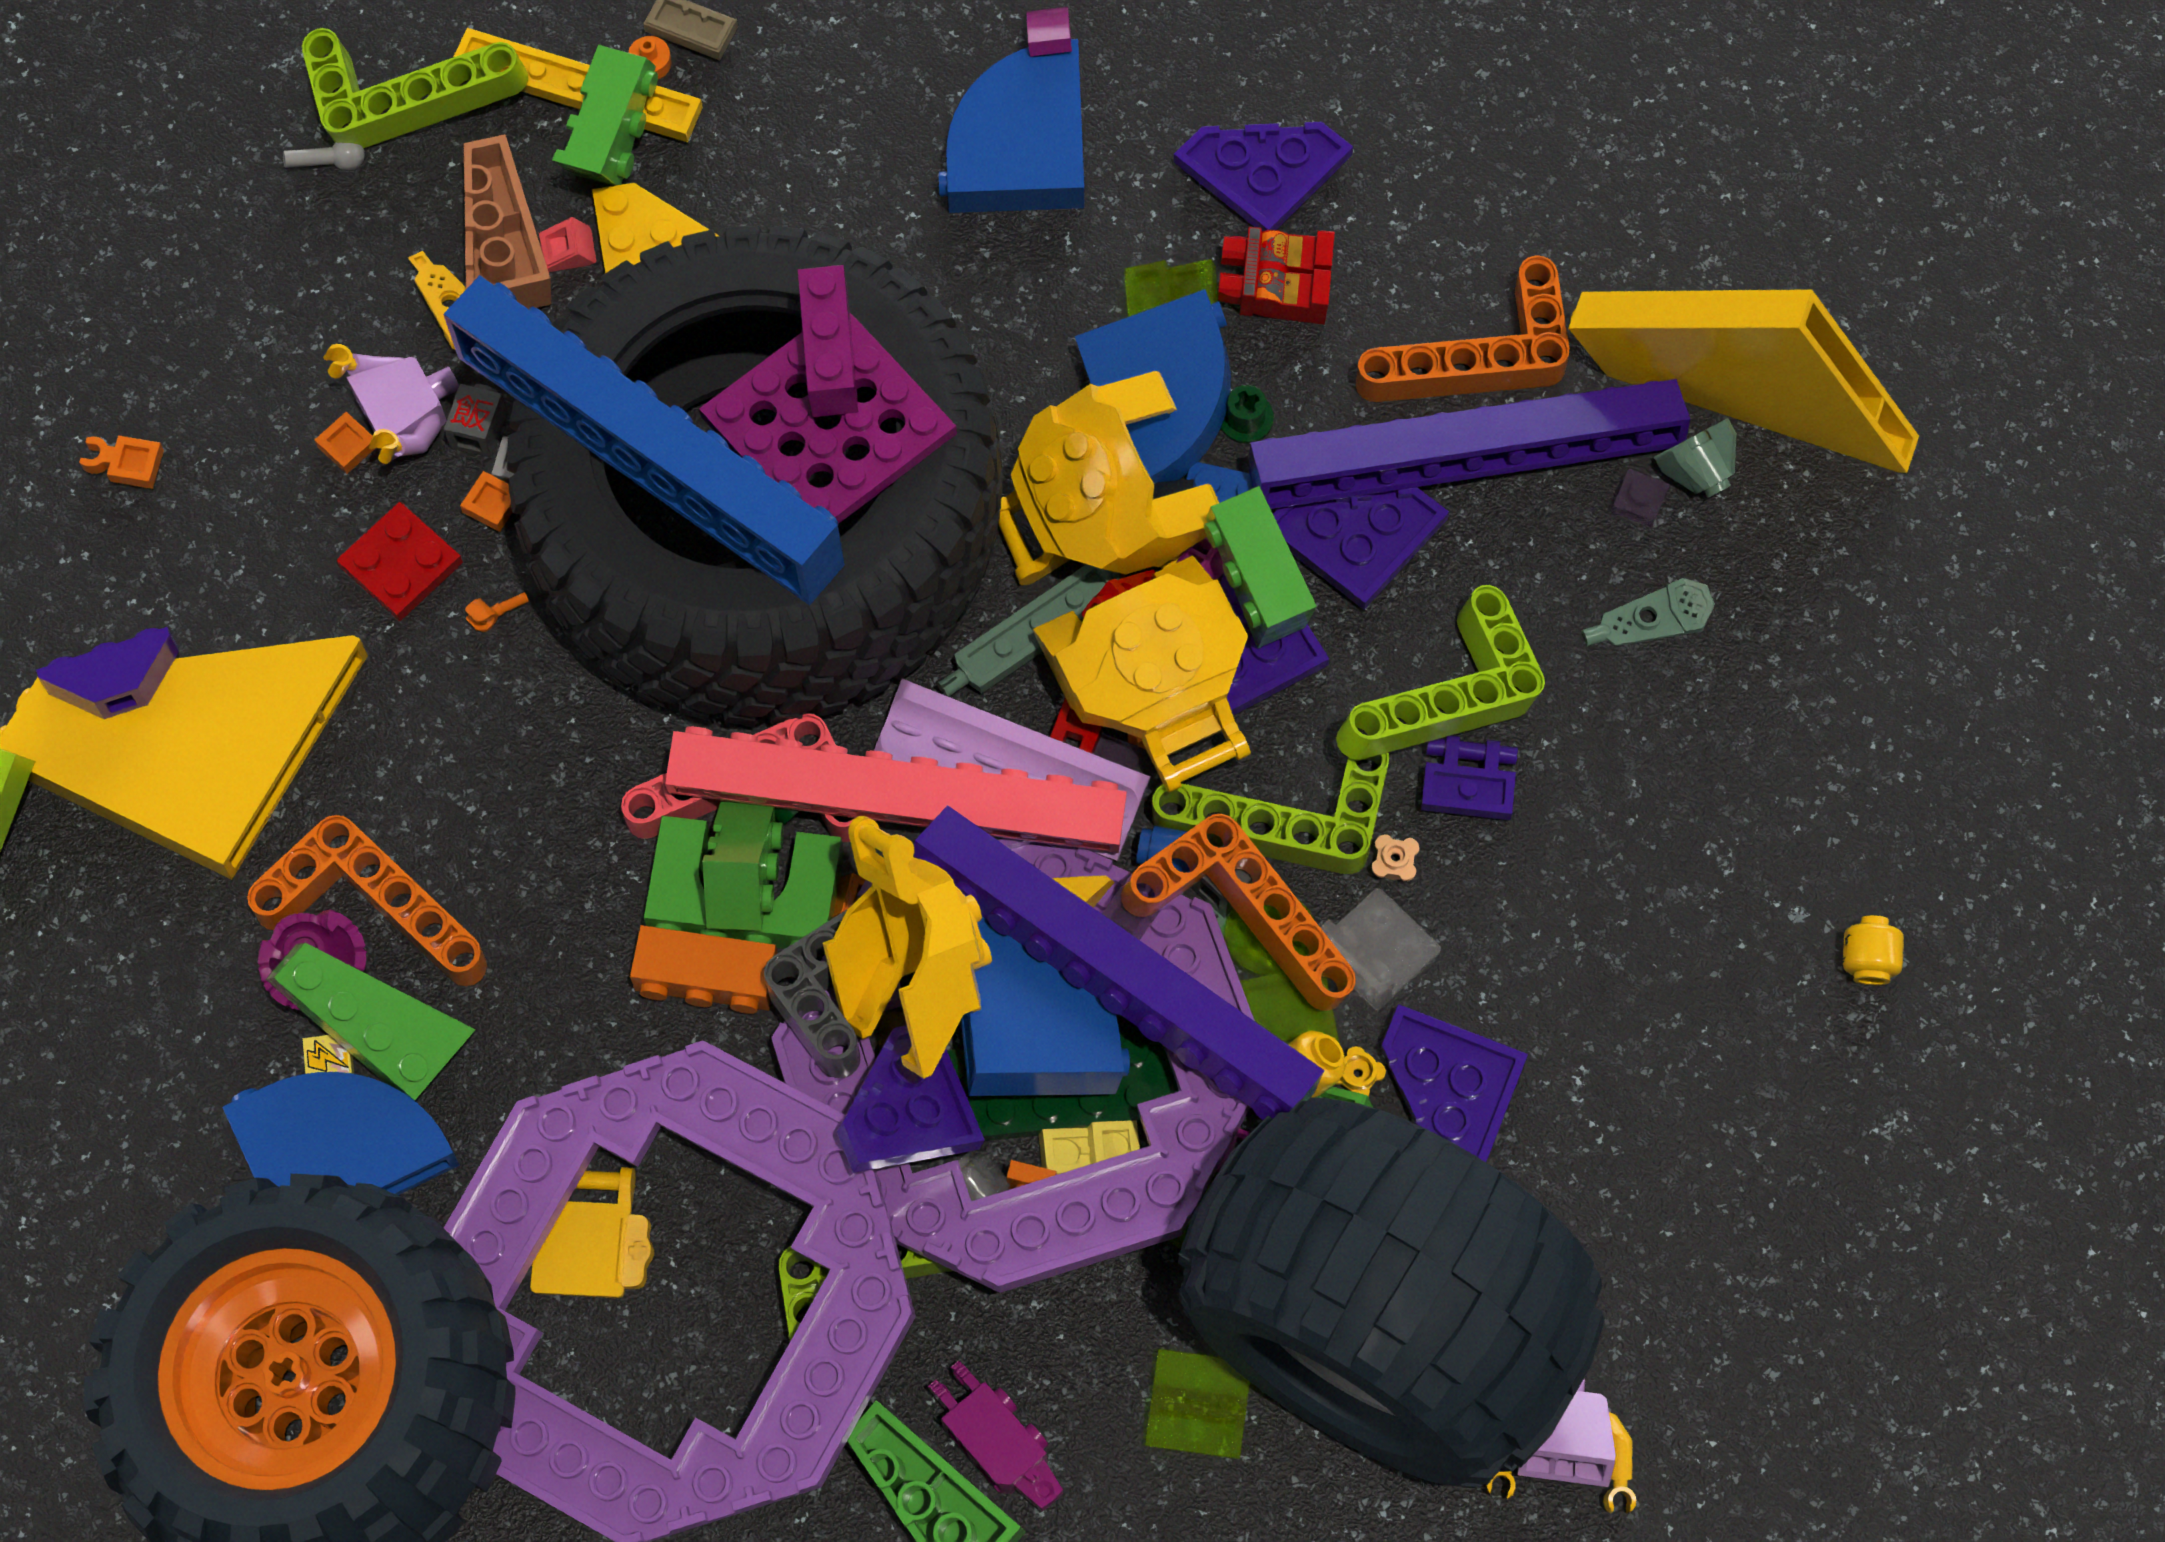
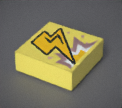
(326, 1055)

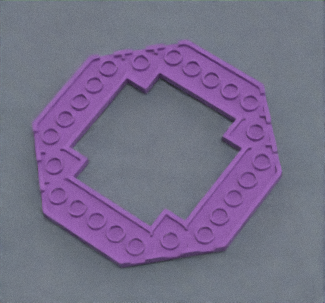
(1087, 1210)
(827, 1366)

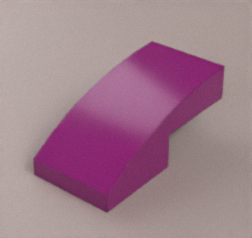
(1049, 31)

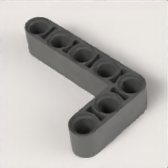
(809, 995)

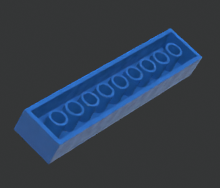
(646, 439)

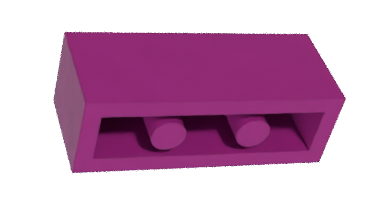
(828, 341)

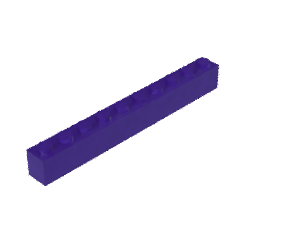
(1469, 443)
(1119, 969)

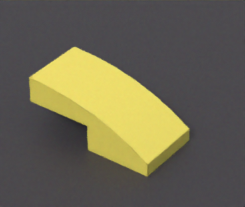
(1078, 1147)

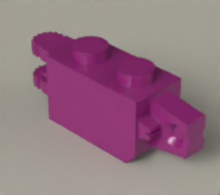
(996, 1441)

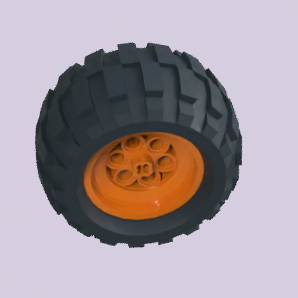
(215, 1328)

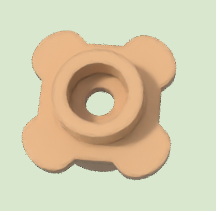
(1395, 870)

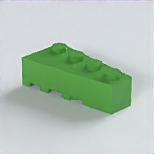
(376, 1023)
(923, 1487)

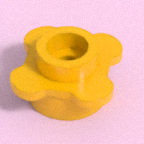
(1372, 1071)

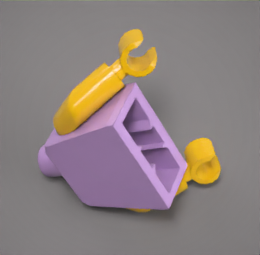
(1584, 1449)

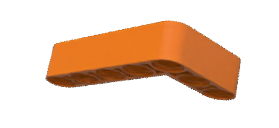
(1479, 353)
(377, 890)
(1248, 902)

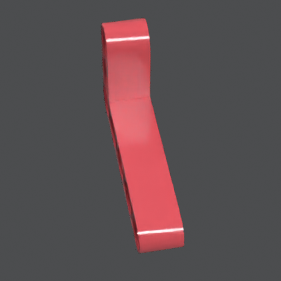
(655, 794)

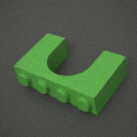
(678, 895)

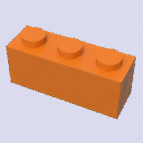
(701, 969)

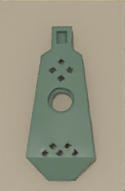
(1668, 611)

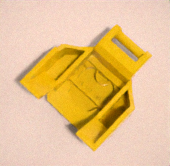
(1090, 489)
(1155, 667)
(902, 926)

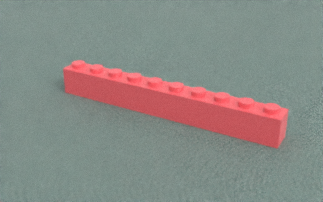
(894, 790)

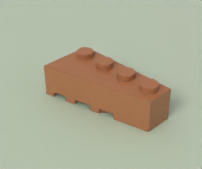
(499, 226)

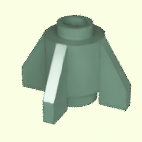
(1702, 460)

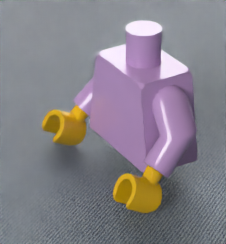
(395, 399)

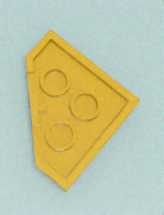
(636, 221)

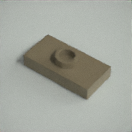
(691, 26)

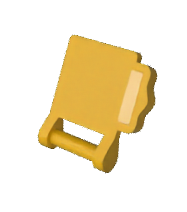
(596, 1245)

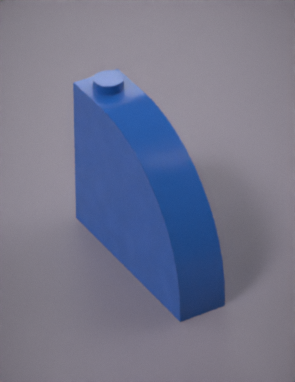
(1018, 137)
(1190, 353)
(1037, 1030)
(340, 1129)

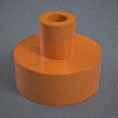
(654, 50)

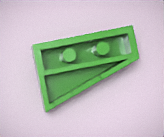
(609, 116)
(1259, 566)
(741, 866)

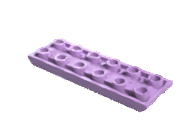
(954, 732)

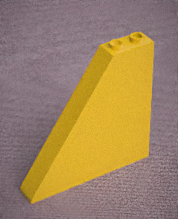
(1752, 358)
(205, 752)

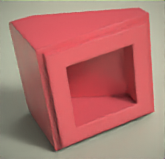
(567, 245)

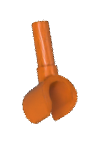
(484, 617)

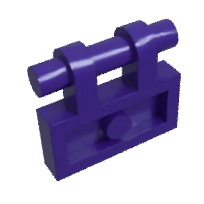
(1469, 789)

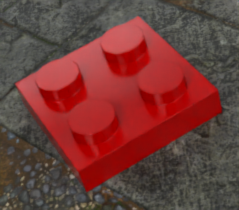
(399, 561)

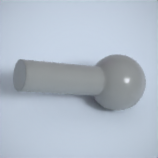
(343, 155)

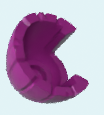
(326, 931)

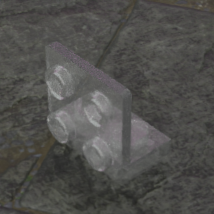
(1381, 947)

